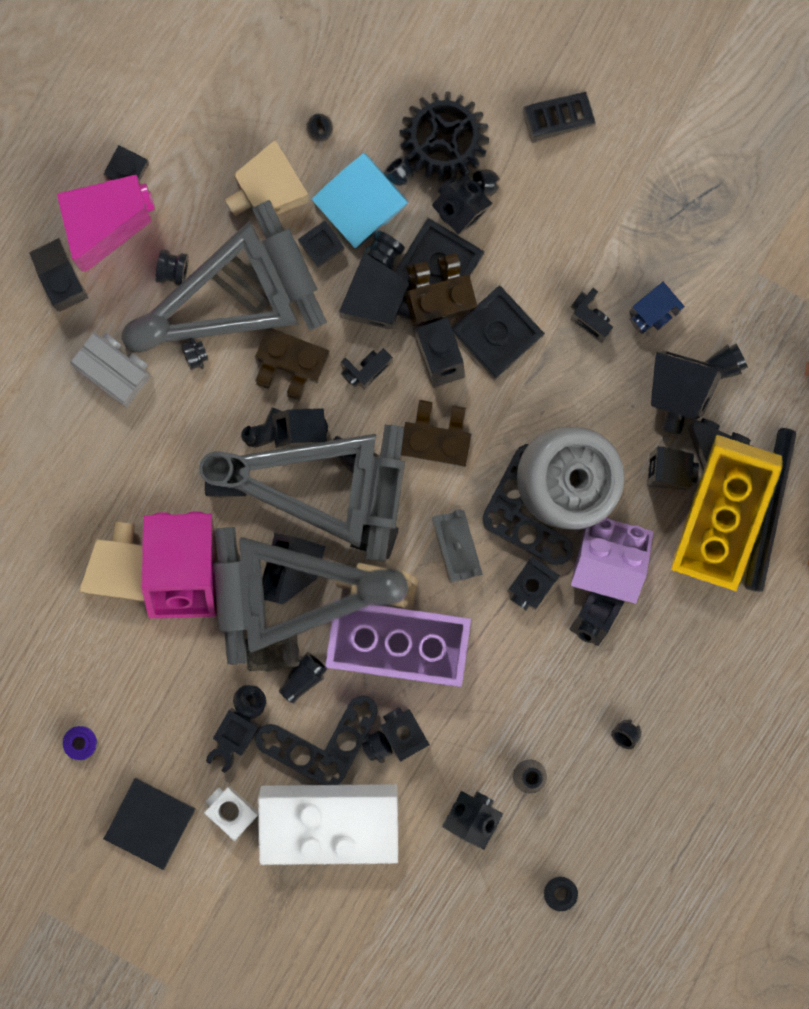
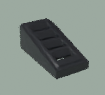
(537, 133)

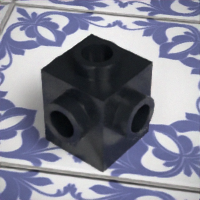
(461, 203)
(473, 819)

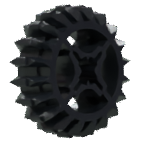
(455, 129)

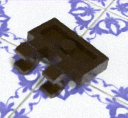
(441, 298)
(291, 355)
(436, 443)

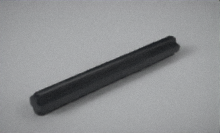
(765, 538)

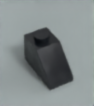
(58, 275)
(672, 469)
(282, 582)

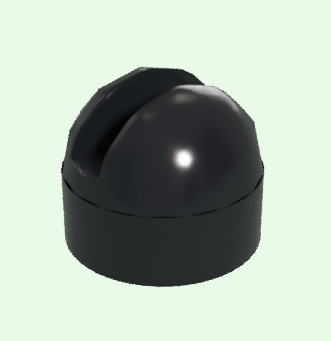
(312, 129)
(398, 171)
(487, 181)
(626, 734)

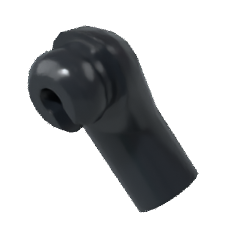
(260, 434)

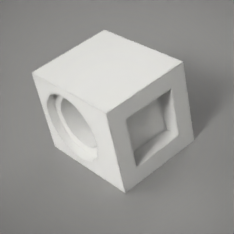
(235, 827)

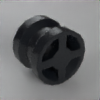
(384, 249)
(171, 267)

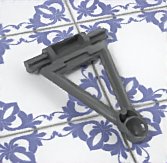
(278, 268)
(373, 489)
(242, 597)

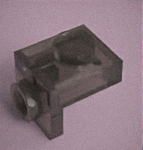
(274, 657)

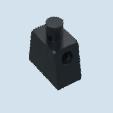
(375, 295)
(440, 351)
(682, 388)

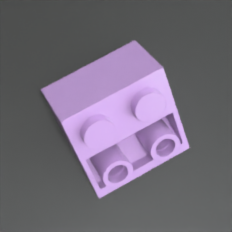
(613, 560)

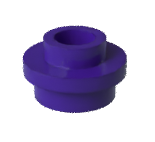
(90, 742)

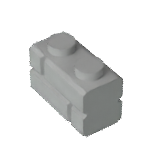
(111, 369)

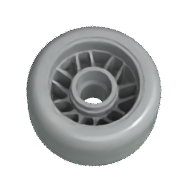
(546, 472)

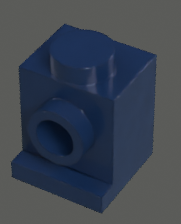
(655, 309)

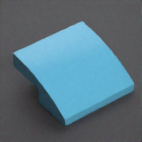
(360, 200)

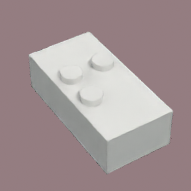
(328, 824)

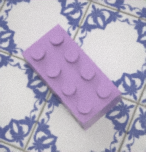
(400, 644)

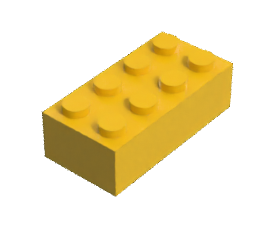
(726, 512)

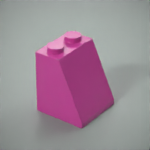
(104, 217)
(178, 565)

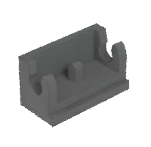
(457, 546)

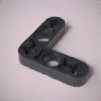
(511, 508)
(332, 751)

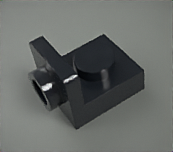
(593, 322)
(372, 366)
(596, 617)

